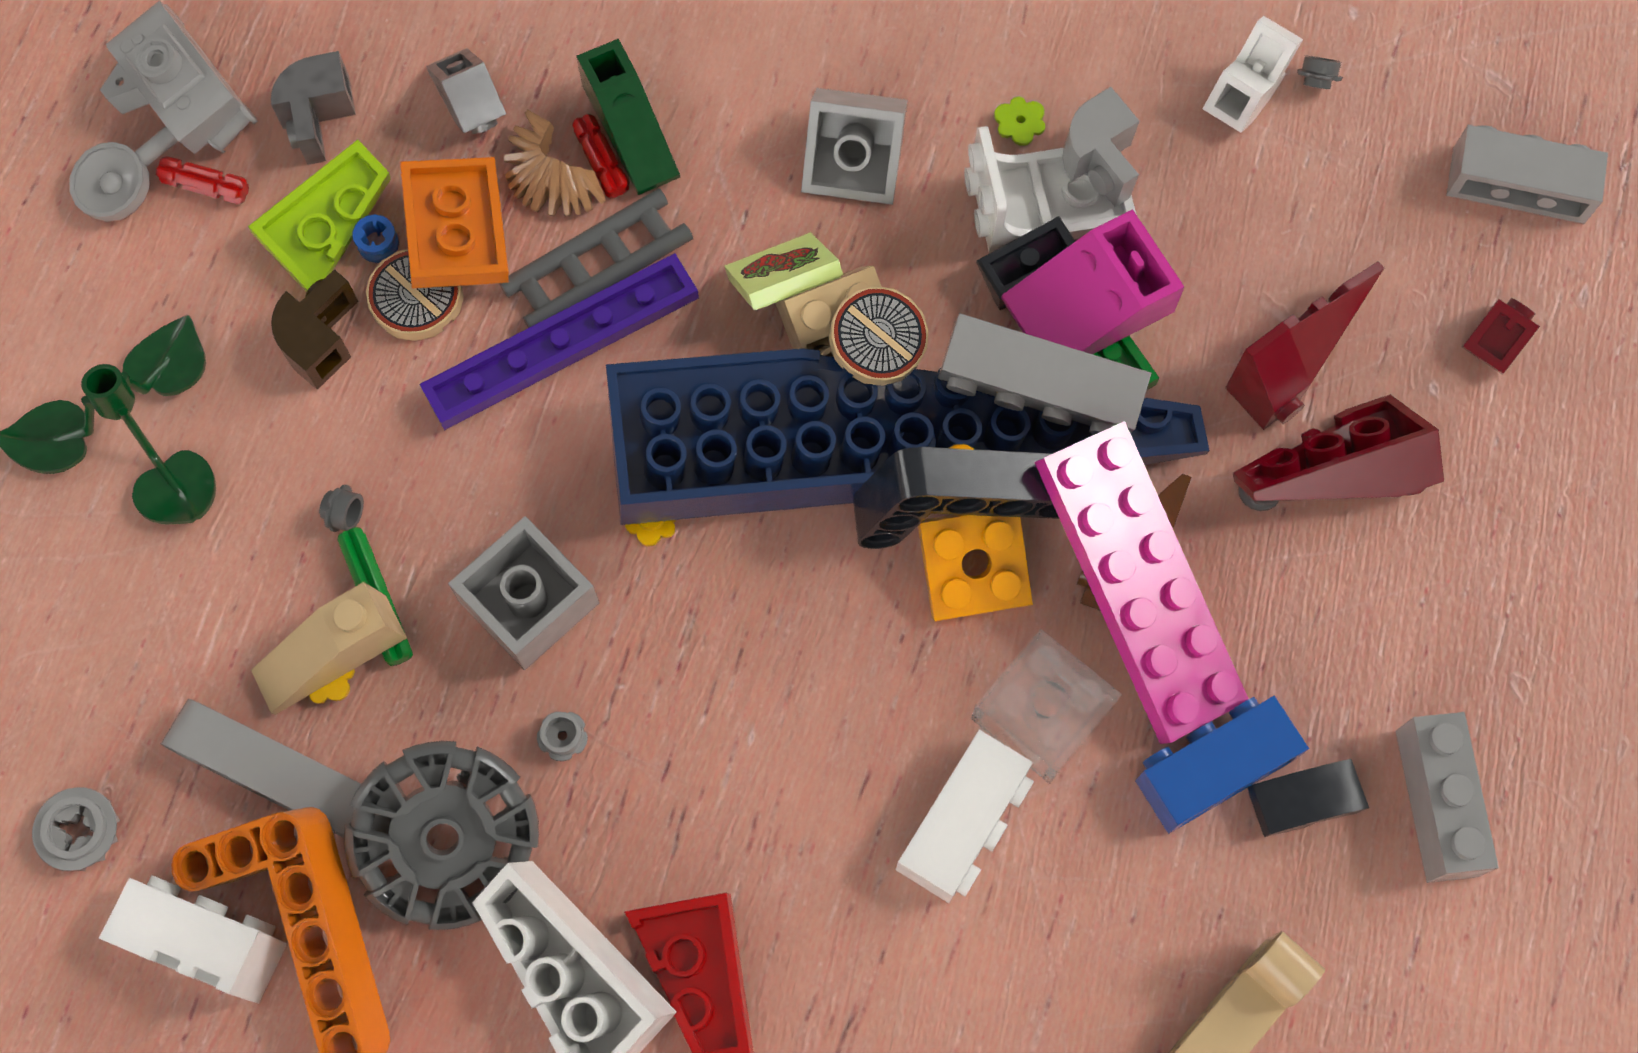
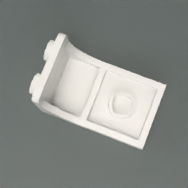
(1028, 191)

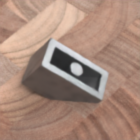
(467, 91)

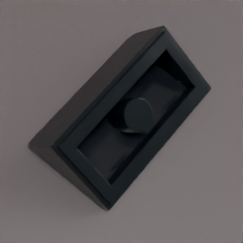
(1023, 256)

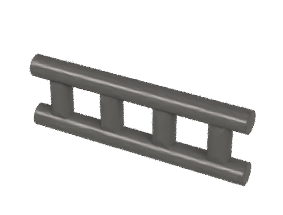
(606, 233)

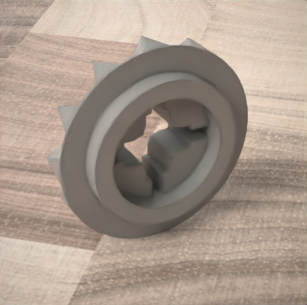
(68, 807)

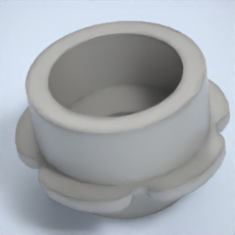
(562, 722)

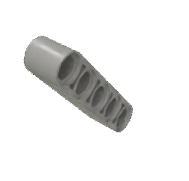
(263, 765)

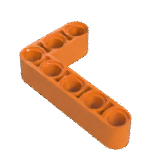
(303, 917)

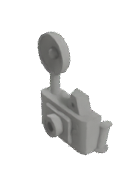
(184, 89)

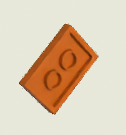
(453, 222)

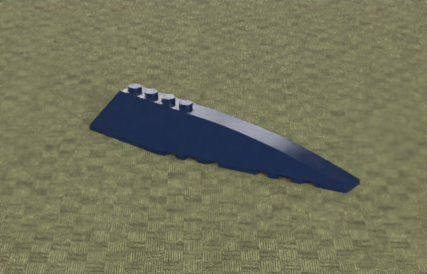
(807, 434)

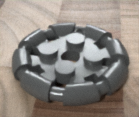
(426, 807)

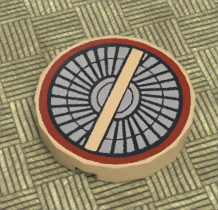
(408, 311)
(878, 335)

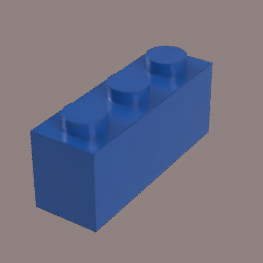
(1220, 762)

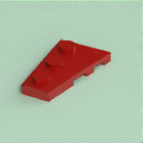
(699, 967)

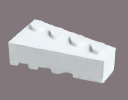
(568, 967)

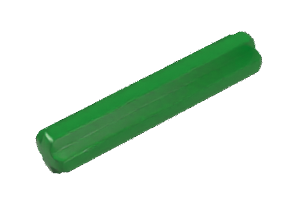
(365, 569)

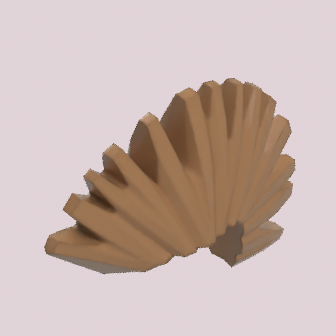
(546, 177)

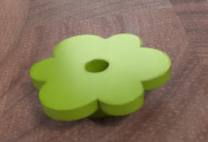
(1030, 116)

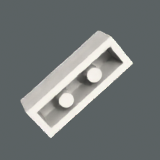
(966, 818)

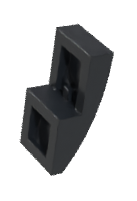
(1307, 797)

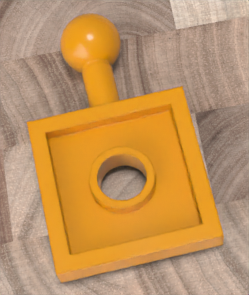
(999, 587)

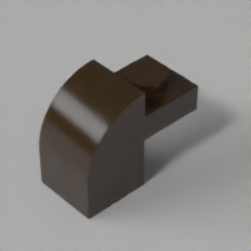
(306, 332)

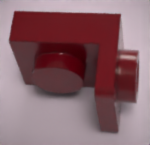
(1502, 334)

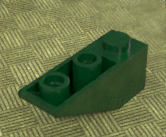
(627, 116)

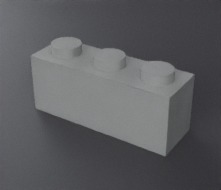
(1527, 173)
(1446, 797)

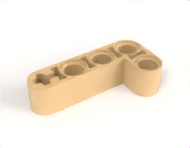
(1253, 999)

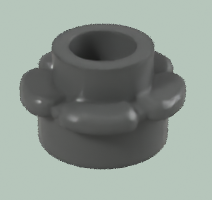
(1320, 72)
(341, 508)

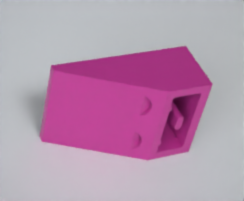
(1097, 288)

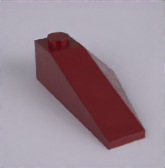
(1287, 358)
(1367, 454)

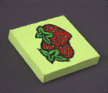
(783, 271)

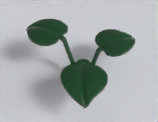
(52, 434)

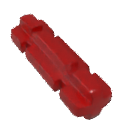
(600, 156)
(202, 180)

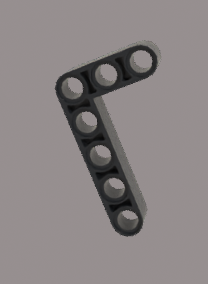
(947, 482)

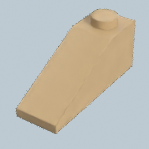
(328, 646)

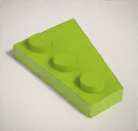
(317, 219)

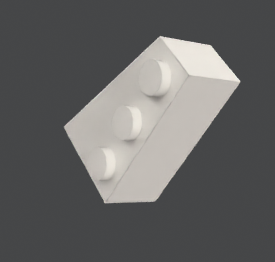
(195, 938)

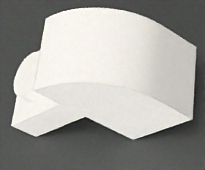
(1253, 76)

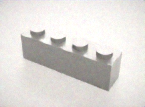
(1042, 376)

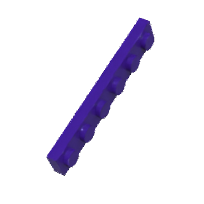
(559, 341)

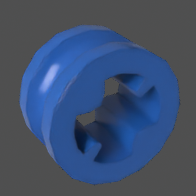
(378, 224)

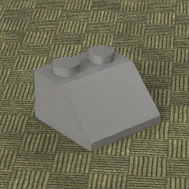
(853, 145)

